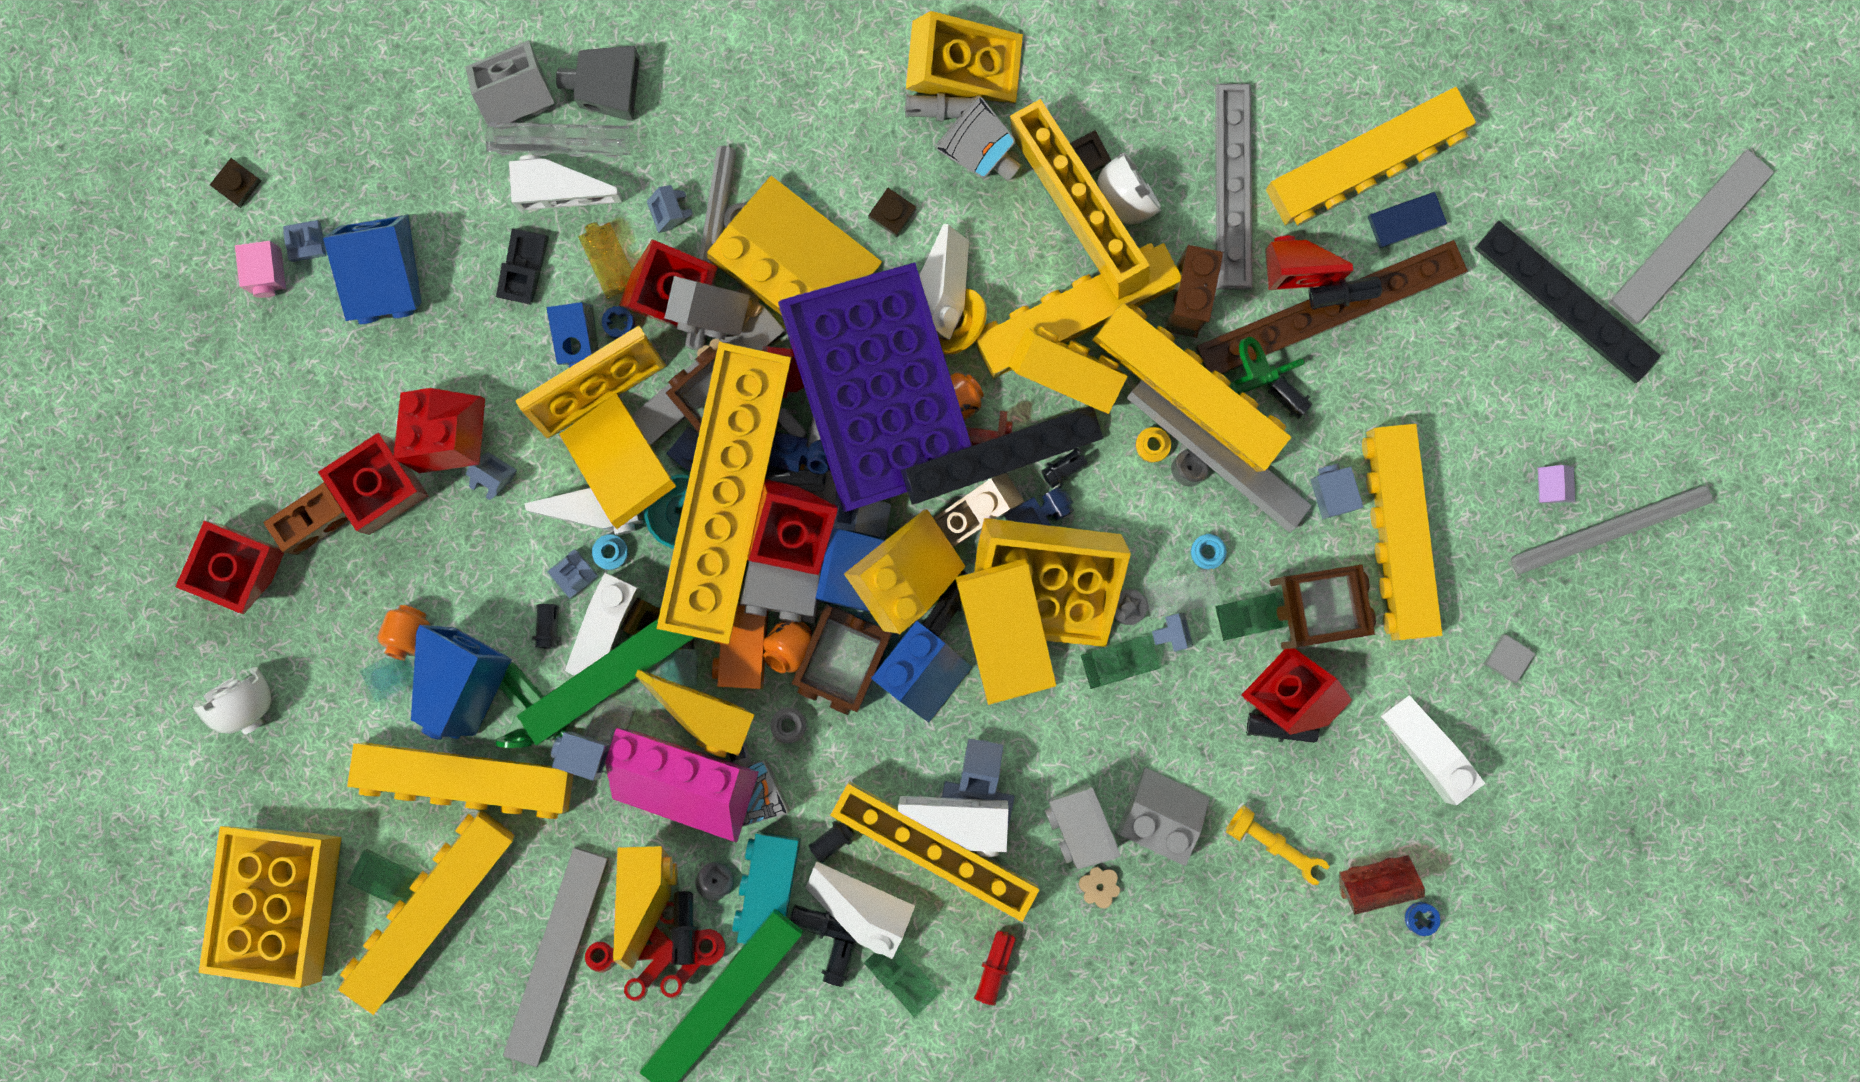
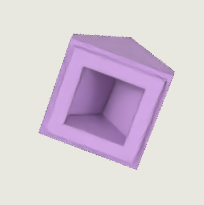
(1556, 484)

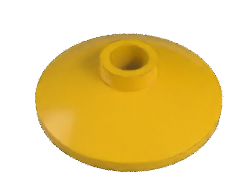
(969, 325)

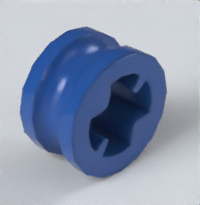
(620, 312)
(1422, 930)

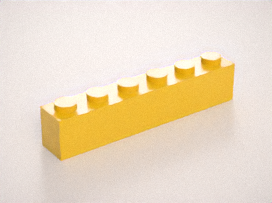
(1370, 156)
(1080, 200)
(1073, 311)
(1191, 387)
(1403, 532)
(459, 778)
(935, 852)
(426, 912)

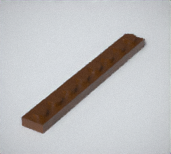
(1302, 322)

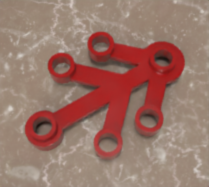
(661, 955)

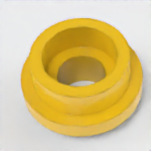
(1148, 454)

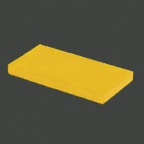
(591, 382)
(617, 461)
(1006, 631)

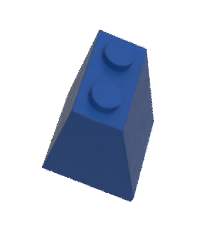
(374, 268)
(841, 554)
(921, 671)
(453, 681)

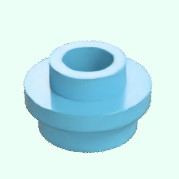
(1218, 546)
(617, 560)

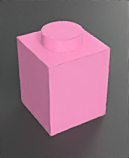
(260, 268)

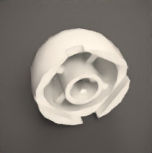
(1127, 191)
(236, 704)

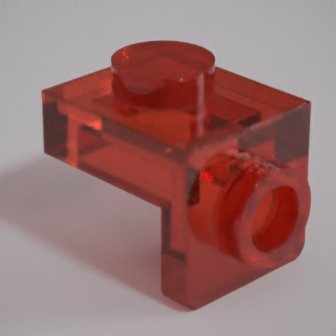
(981, 435)

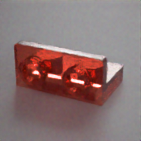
(1381, 884)

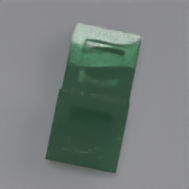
(1250, 616)
(1120, 661)
(382, 877)
(904, 980)

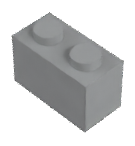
(706, 307)
(778, 591)

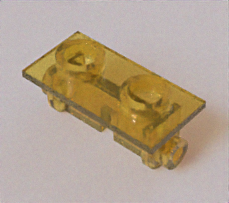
(606, 258)

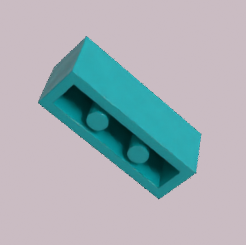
(768, 882)

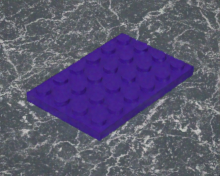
(874, 381)

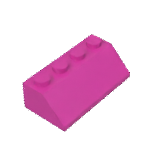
(679, 783)

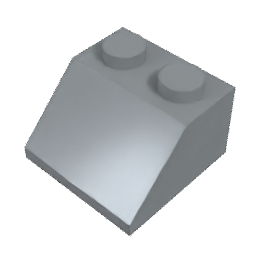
(509, 85)
(1164, 816)
(1082, 827)

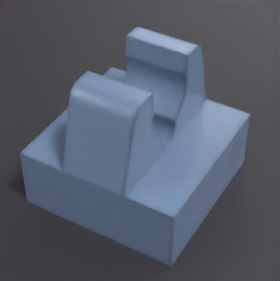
(665, 208)
(304, 241)
(490, 473)
(572, 573)
(1176, 632)

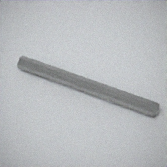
(714, 219)
(1611, 529)

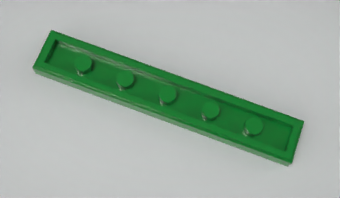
(599, 681)
(722, 999)

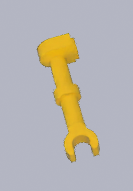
(1244, 823)

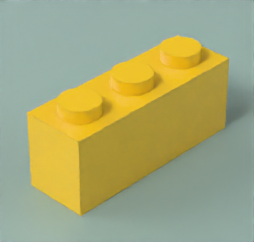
(1068, 369)

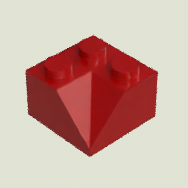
(438, 430)
(372, 484)
(791, 528)
(229, 567)

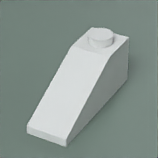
(546, 185)
(945, 280)
(580, 508)
(602, 622)
(1433, 752)
(968, 822)
(863, 911)

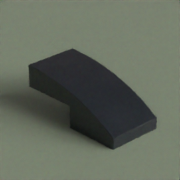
(522, 267)

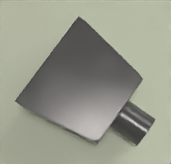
(604, 80)

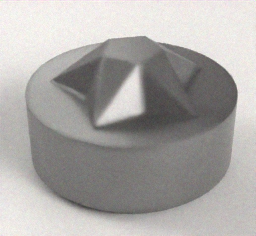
(1189, 469)
(1130, 607)
(714, 881)

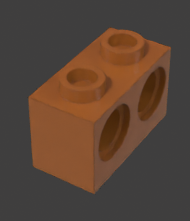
(306, 521)

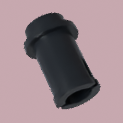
(1290, 397)
(1064, 468)
(546, 626)
(832, 841)
(838, 963)

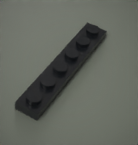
(1567, 302)
(1001, 454)

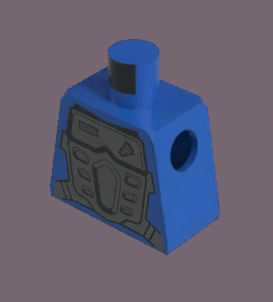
(573, 321)

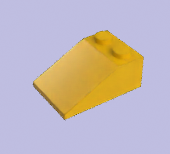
(963, 58)
(906, 573)
(713, 721)
(641, 895)

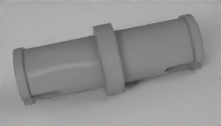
(936, 106)

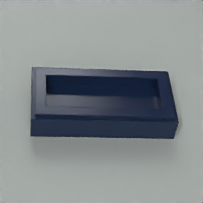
(1407, 220)

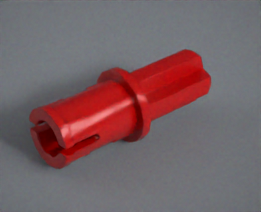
(995, 968)

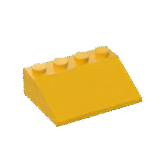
(787, 248)
(1072, 573)
(270, 905)

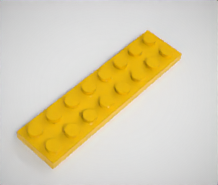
(723, 493)

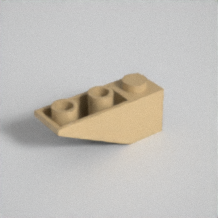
(987, 501)

